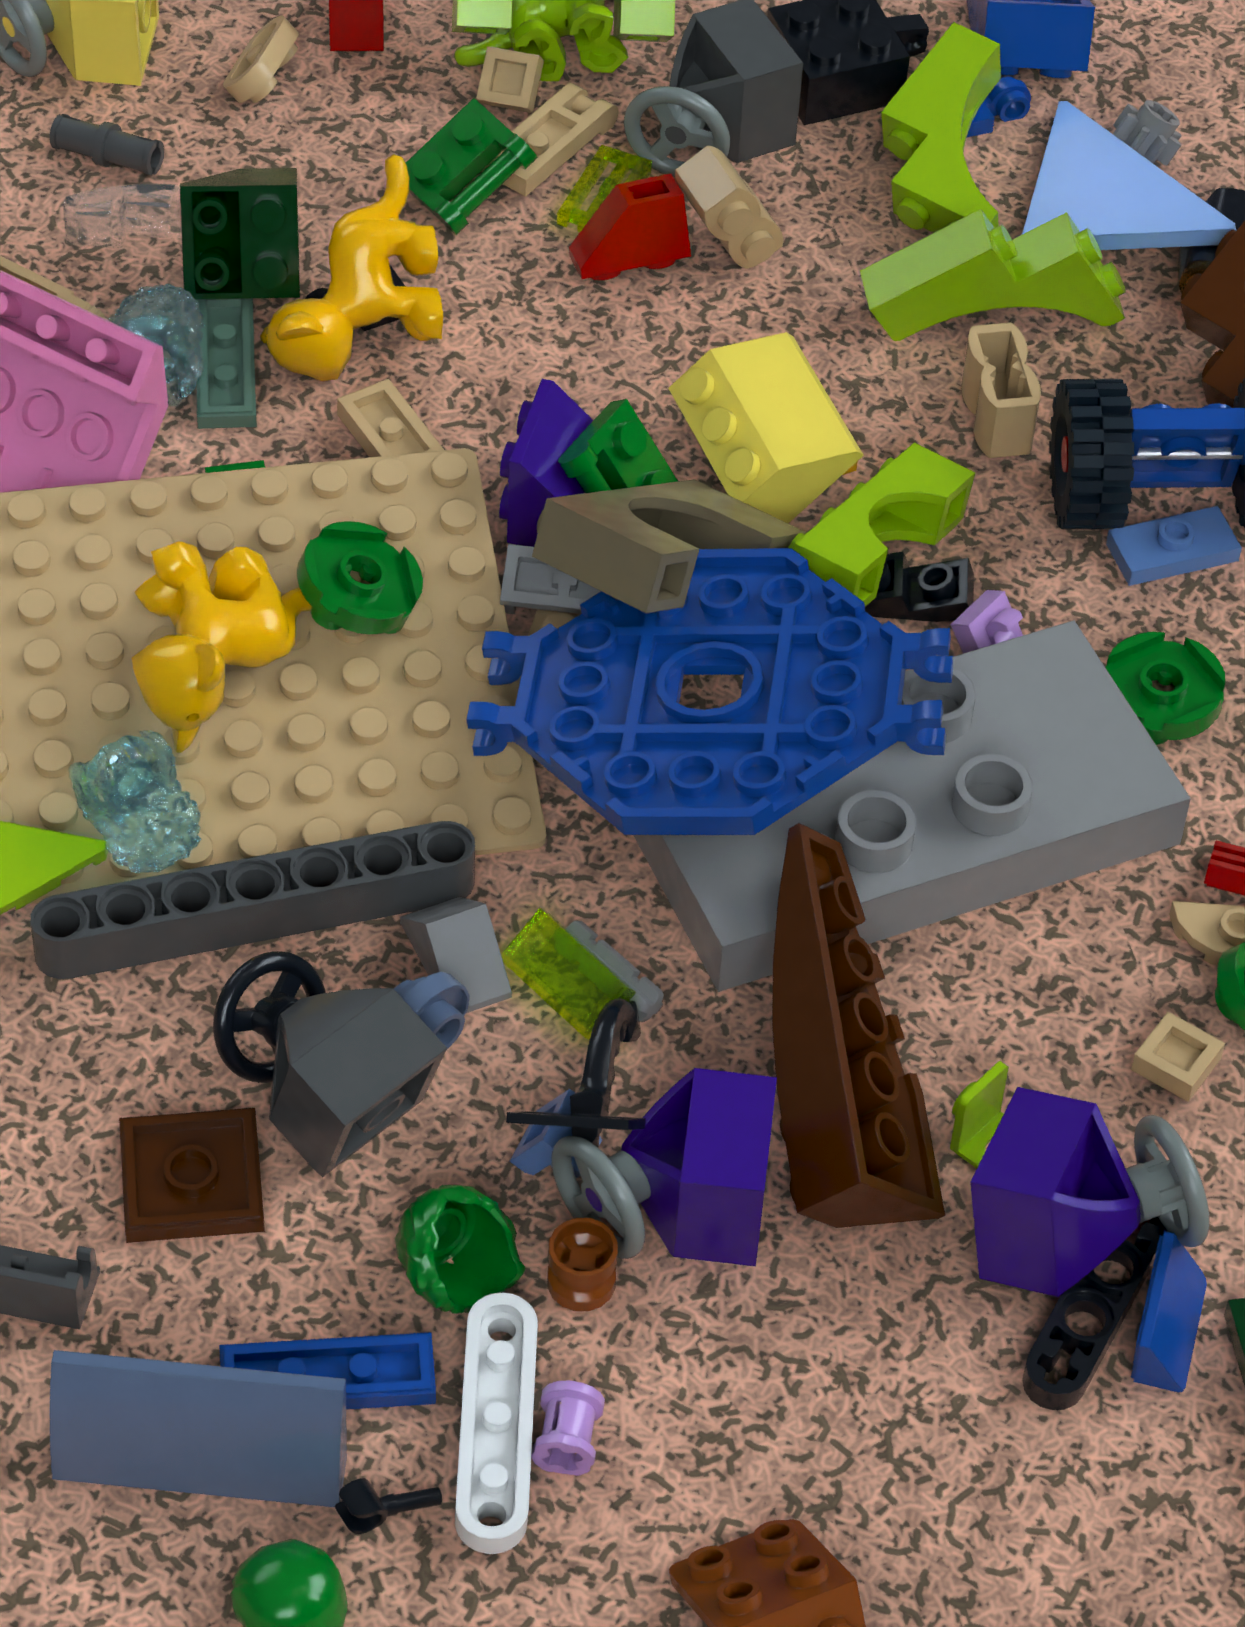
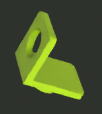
(978, 1114)

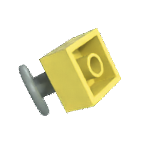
(94, 37)

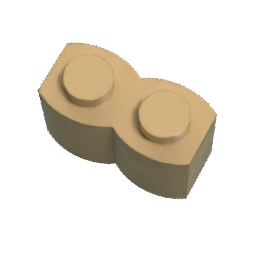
(729, 207)
(1000, 390)

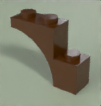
(1216, 312)

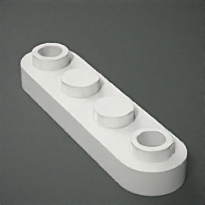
(496, 1423)

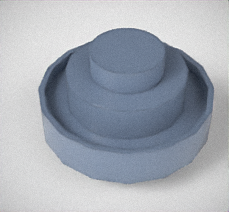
(439, 1003)

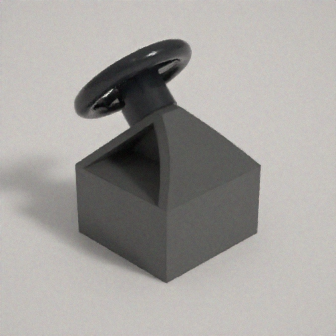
(341, 1057)

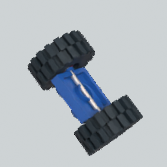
(1107, 450)

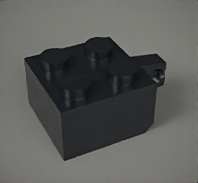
(848, 53)

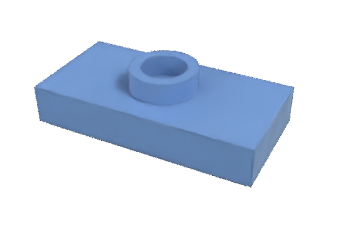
(1173, 545)

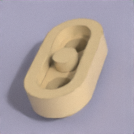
(264, 54)

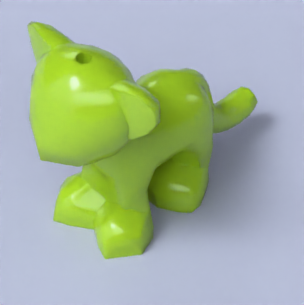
(539, 29)

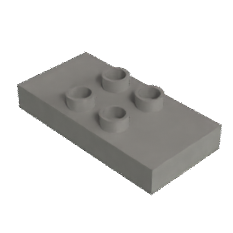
(1033, 789)

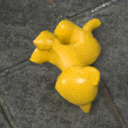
(316, 333)
(217, 621)

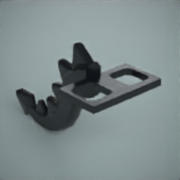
(589, 1106)

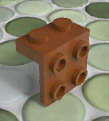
(769, 1580)

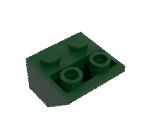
(241, 234)

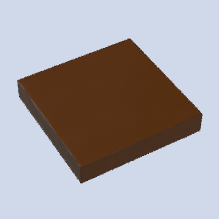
(191, 1175)

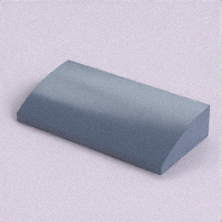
(197, 1428)

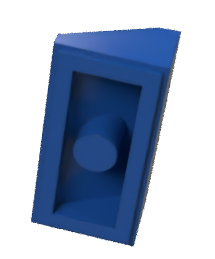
(1169, 1318)

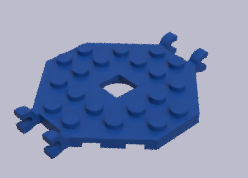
(812, 706)

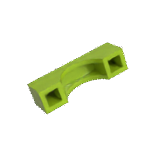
(909, 499)

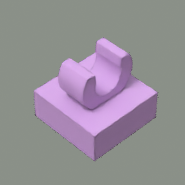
(987, 622)

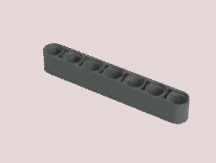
(252, 899)

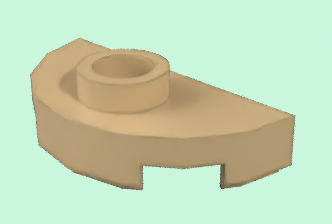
(1209, 926)

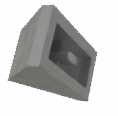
(461, 942)

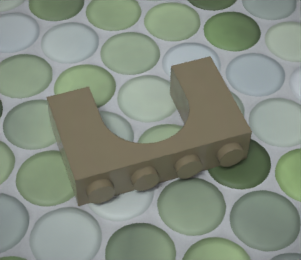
(647, 538)

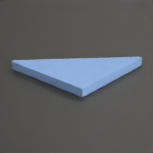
(1116, 191)

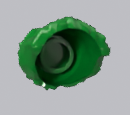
(471, 1231)

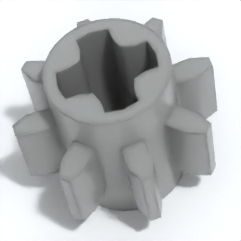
(1149, 131)

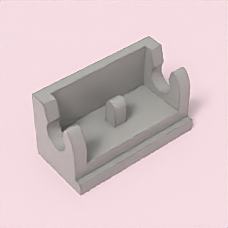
(539, 585)

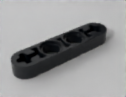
(1104, 1301)

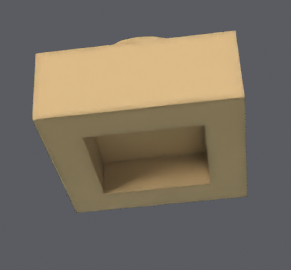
(510, 79)
(1178, 1056)

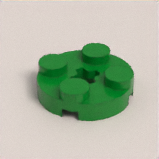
(346, 603)
(1189, 667)

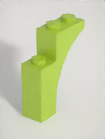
(930, 126)
(982, 269)

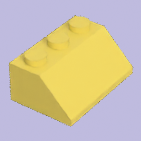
(766, 424)

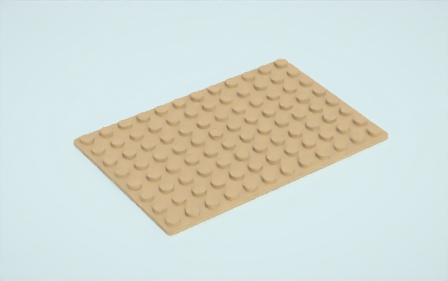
(301, 751)

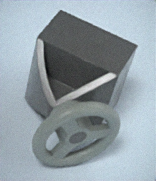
(728, 89)

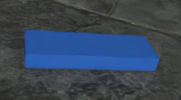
(376, 1368)

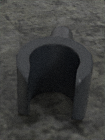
(364, 1510)

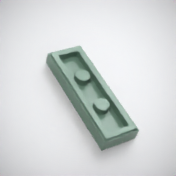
(228, 379)

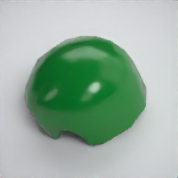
(289, 1587)

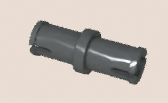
(107, 144)

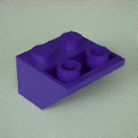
(532, 464)

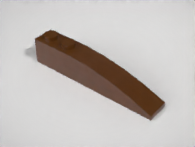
(846, 1107)

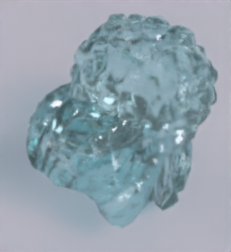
(173, 321)
(138, 802)

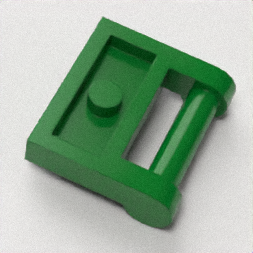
(458, 156)
(615, 453)

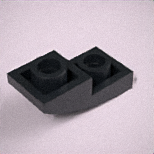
(924, 591)

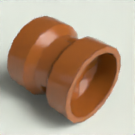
(582, 1264)

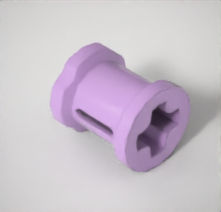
(568, 1427)

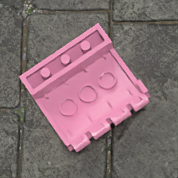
(73, 393)

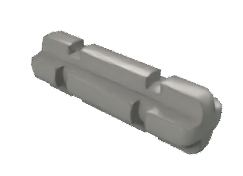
(647, 995)

